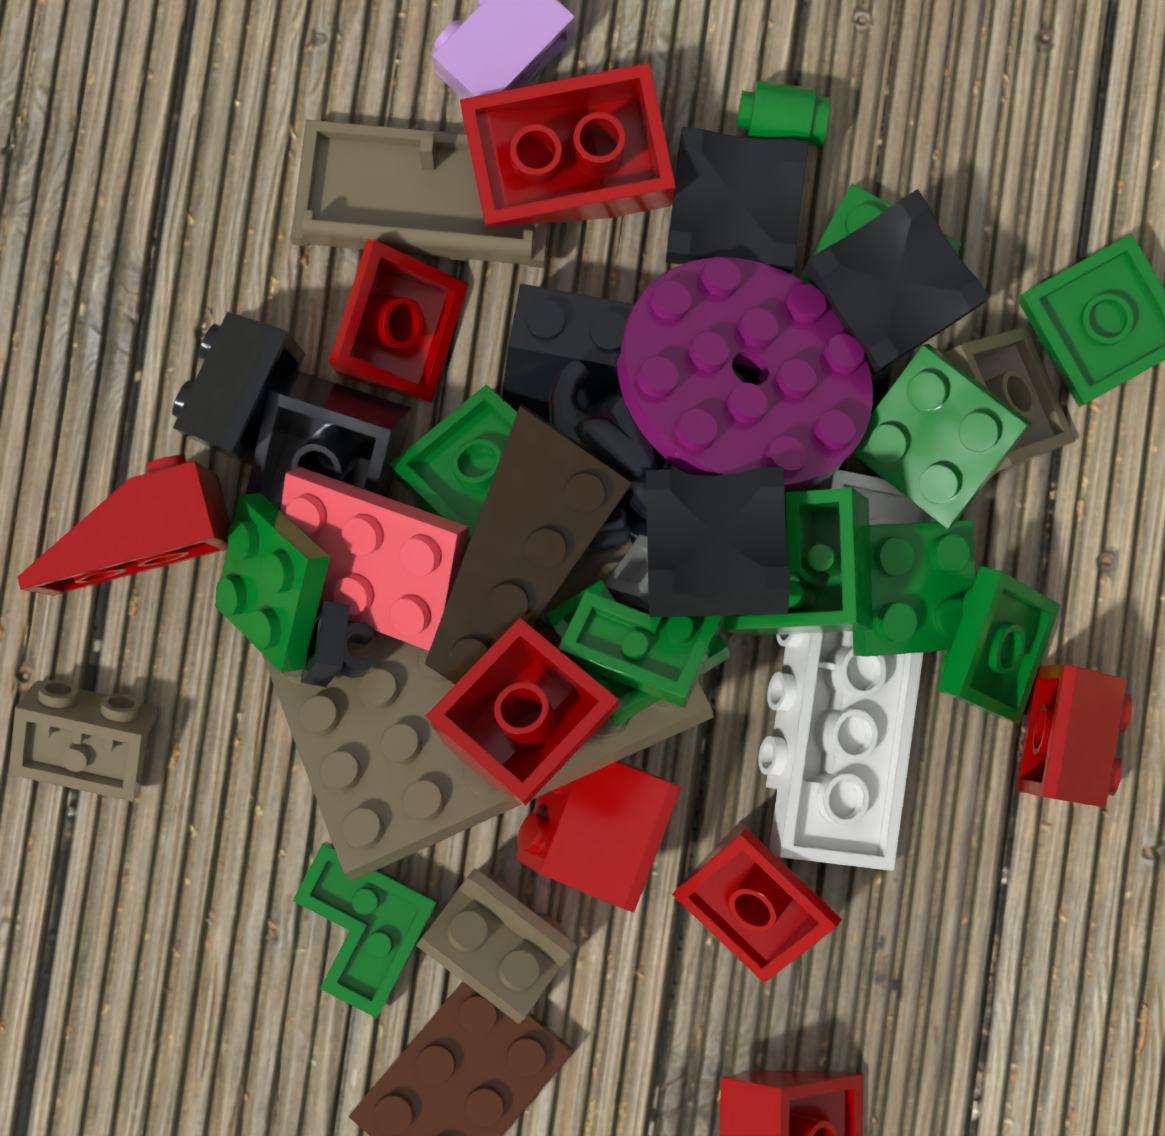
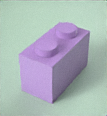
(501, 45)

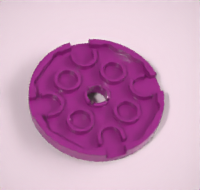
(749, 314)

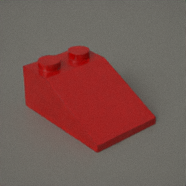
(570, 149)
(142, 526)

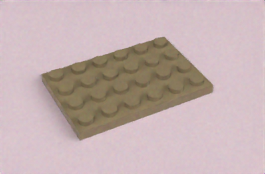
(389, 777)

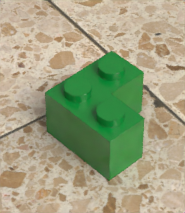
(826, 567)

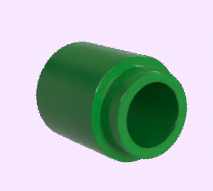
(784, 113)

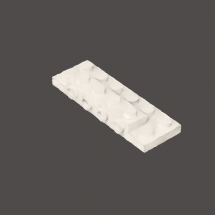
(842, 729)

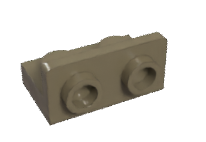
(81, 739)
(497, 944)

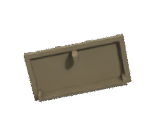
(403, 191)

